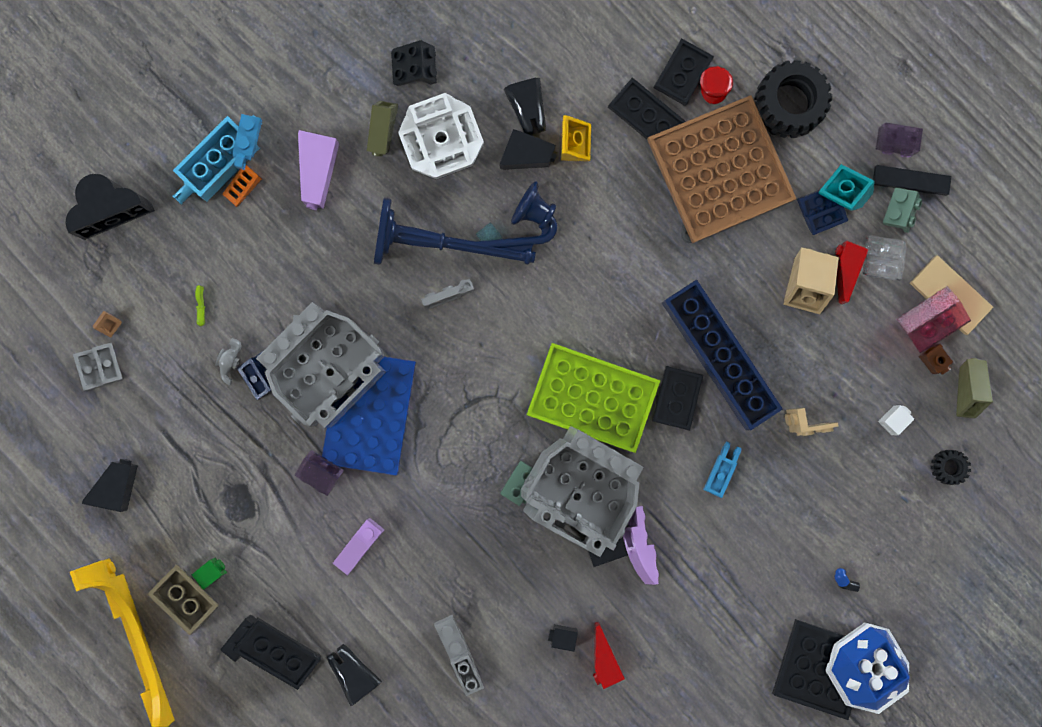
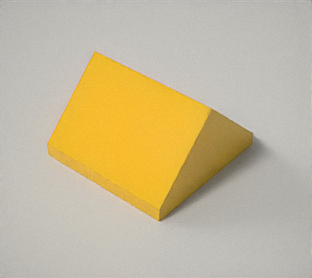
(575, 139)

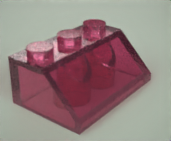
(934, 319)

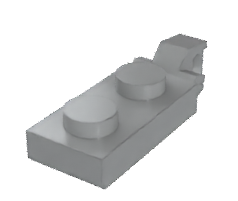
(448, 294)

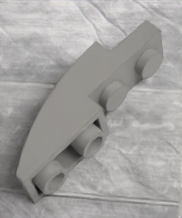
(459, 655)

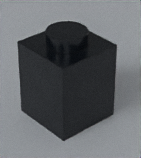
(563, 637)

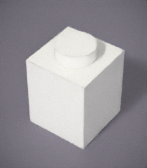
(896, 419)

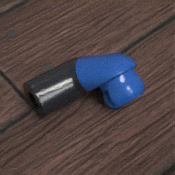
(844, 582)

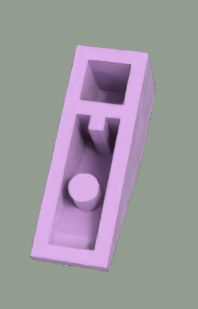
(358, 546)

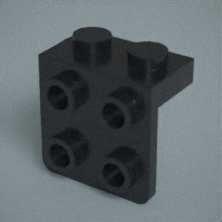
(414, 63)

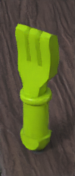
(200, 308)

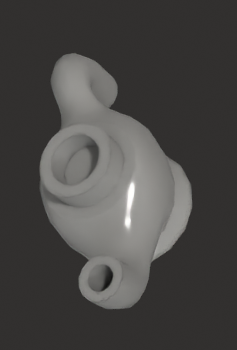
(228, 360)

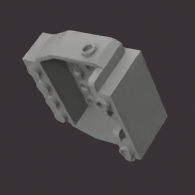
(306, 386)
(602, 503)

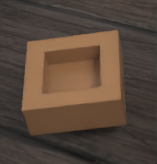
(107, 324)

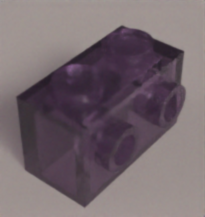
(899, 139)
(319, 473)

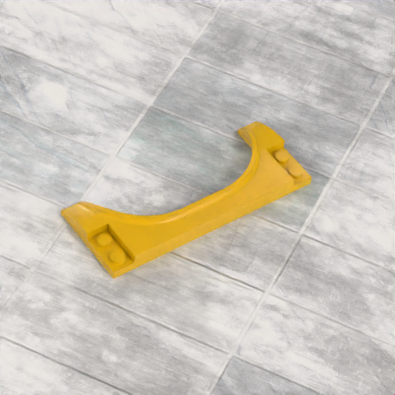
(103, 577)

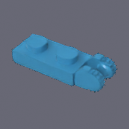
(722, 471)

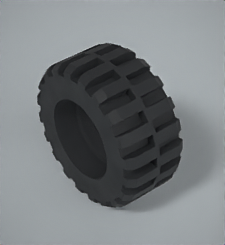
(806, 79)

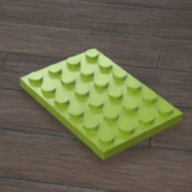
(593, 397)

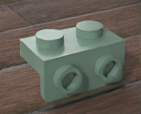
(903, 209)

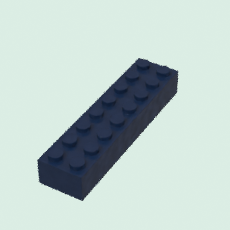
(722, 355)

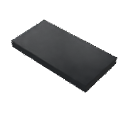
(643, 110)
(277, 653)

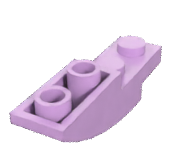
(640, 554)

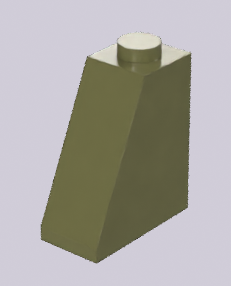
(381, 127)
(973, 388)

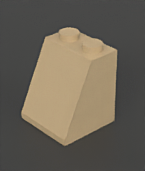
(811, 281)

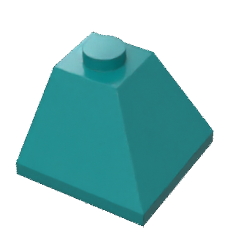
(848, 188)

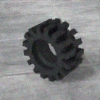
(962, 467)

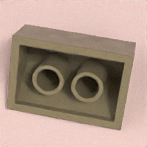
(183, 600)

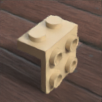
(798, 423)

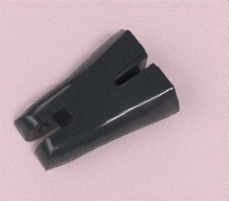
(527, 104)
(352, 674)

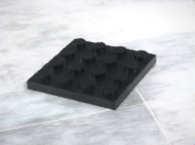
(803, 671)

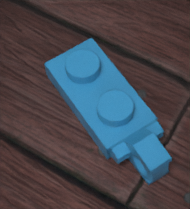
(246, 140)

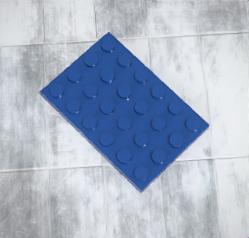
(374, 427)

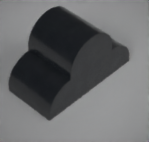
(103, 206)

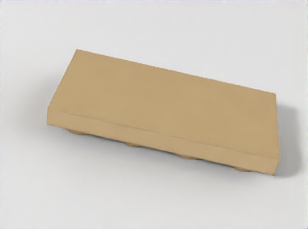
(937, 276)

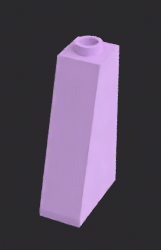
(316, 162)

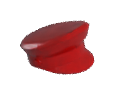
(715, 84)

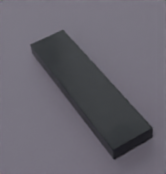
(912, 180)

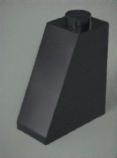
(527, 152)
(113, 487)

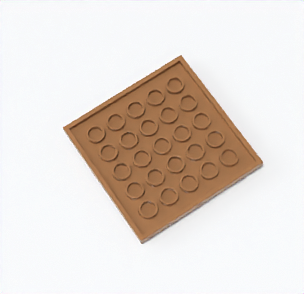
(721, 169)

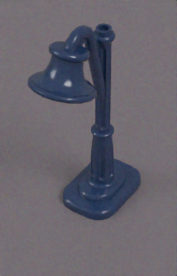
(530, 208)

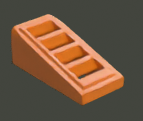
(246, 190)

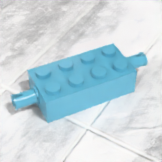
(209, 163)

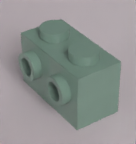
(513, 487)

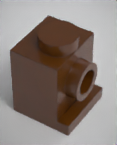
(930, 359)

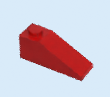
(849, 266)
(605, 663)

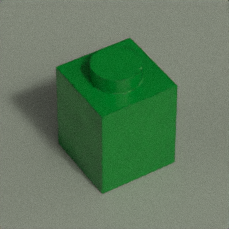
(209, 573)

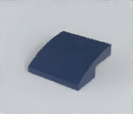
(821, 212)
(254, 376)

